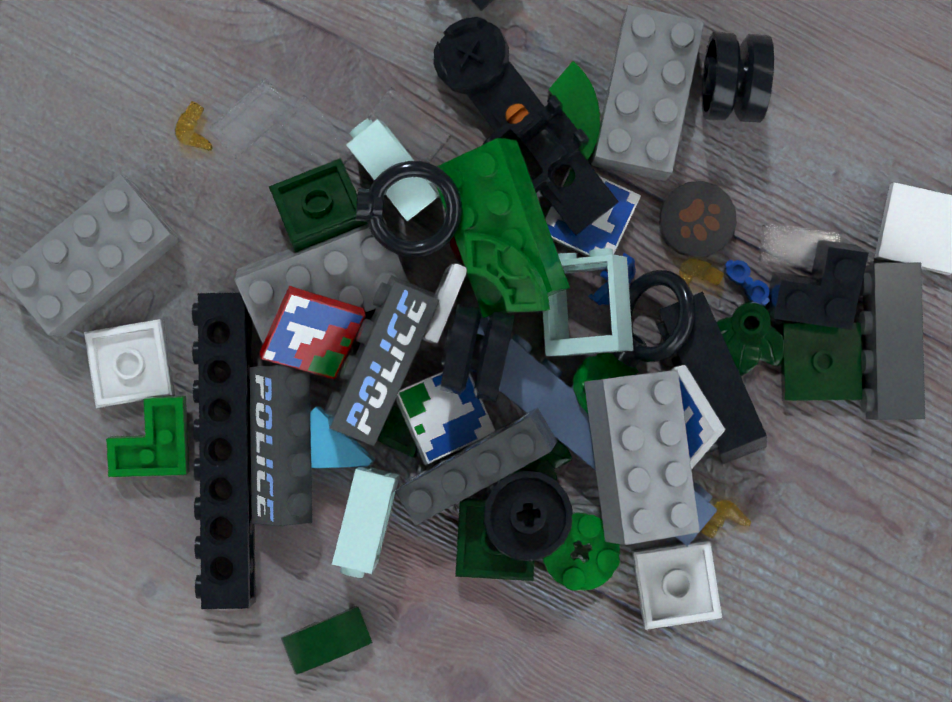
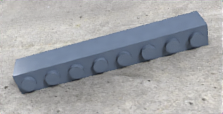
(538, 385)

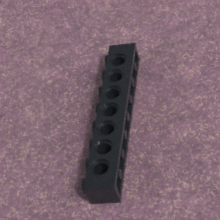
(212, 587)

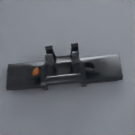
(554, 142)

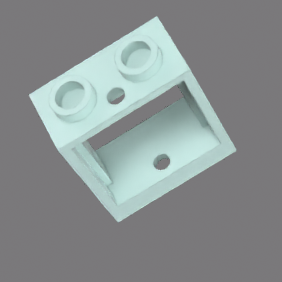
(380, 149)
(556, 319)
(365, 521)

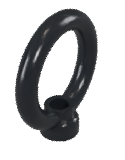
(370, 208)
(684, 326)

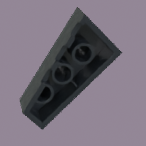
(719, 380)

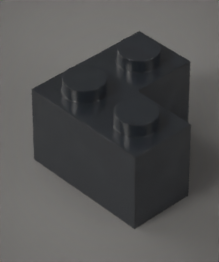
(826, 296)

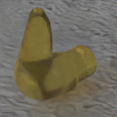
(185, 128)
(700, 269)
(725, 510)

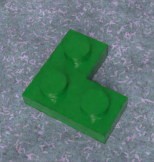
(161, 449)

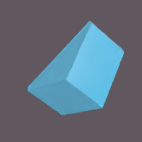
(333, 448)

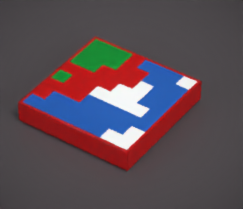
(312, 332)

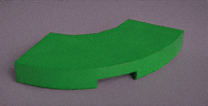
(579, 103)
(508, 270)

